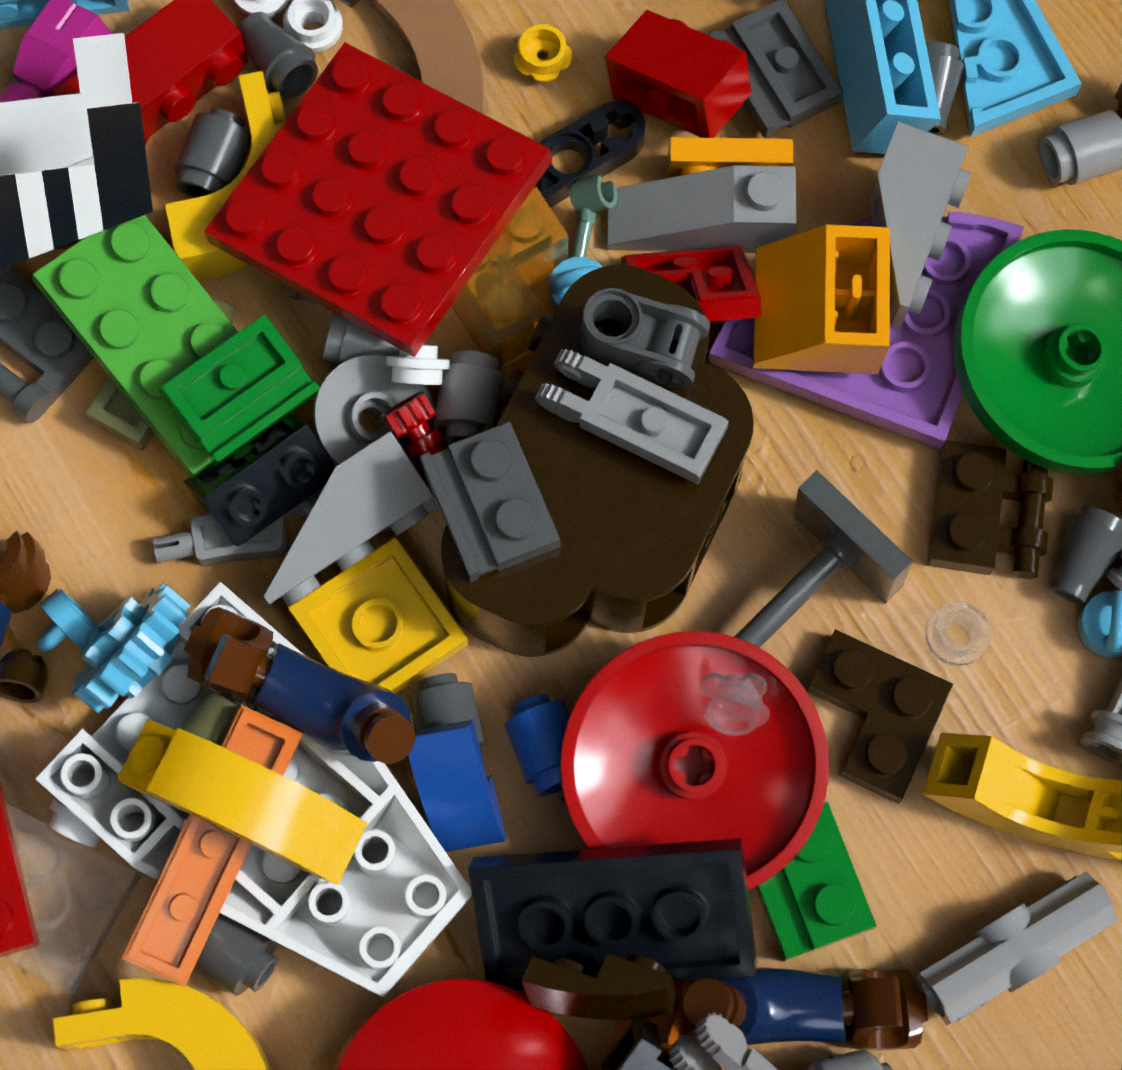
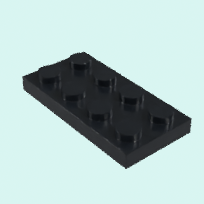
(654, 901)

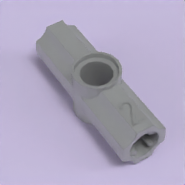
(1017, 948)

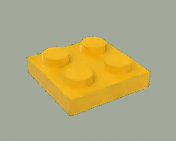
(380, 621)

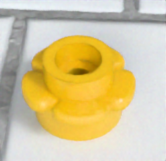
(542, 39)

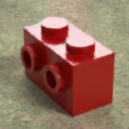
(679, 74)

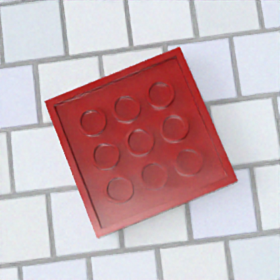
(379, 198)

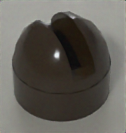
(23, 676)

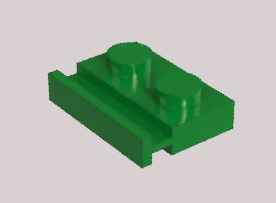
(239, 389)
(816, 894)

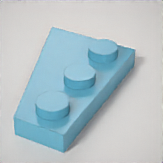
(1008, 61)

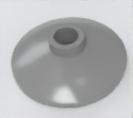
(354, 388)

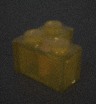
(497, 298)

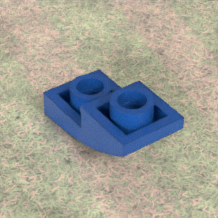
(455, 787)

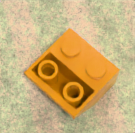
(824, 300)

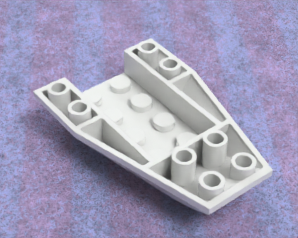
(393, 891)

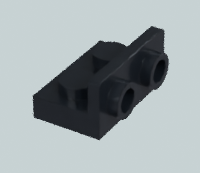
(263, 479)

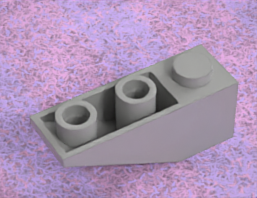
(910, 197)
(358, 501)

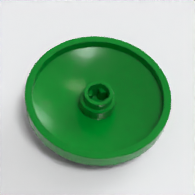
(1046, 350)

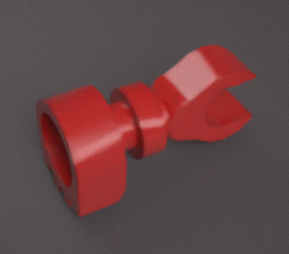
(410, 419)

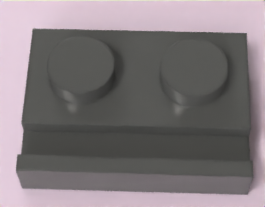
(784, 69)
(490, 501)

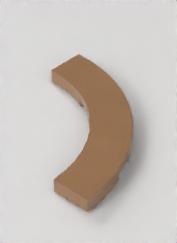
(440, 45)

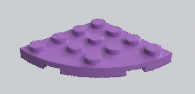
(918, 378)

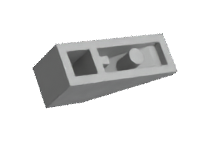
(706, 210)

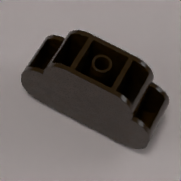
(623, 522)

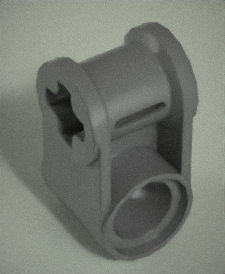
(647, 338)

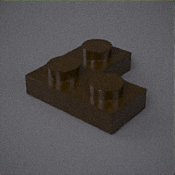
(897, 706)

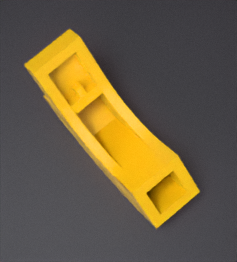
(191, 216)
(1025, 797)
(243, 799)
(166, 1013)

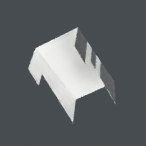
(73, 158)

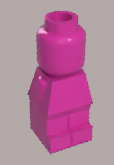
(48, 52)

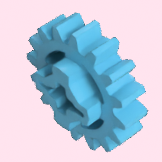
(130, 647)

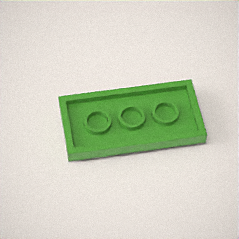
(138, 320)

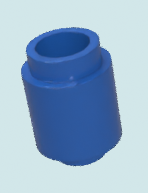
(537, 740)

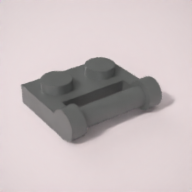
(42, 340)

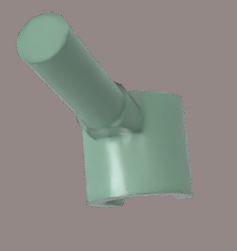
(587, 198)

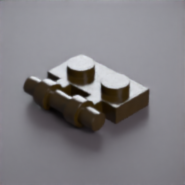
(969, 510)

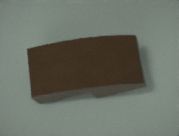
(620, 992)

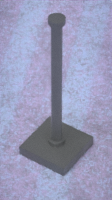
(846, 542)

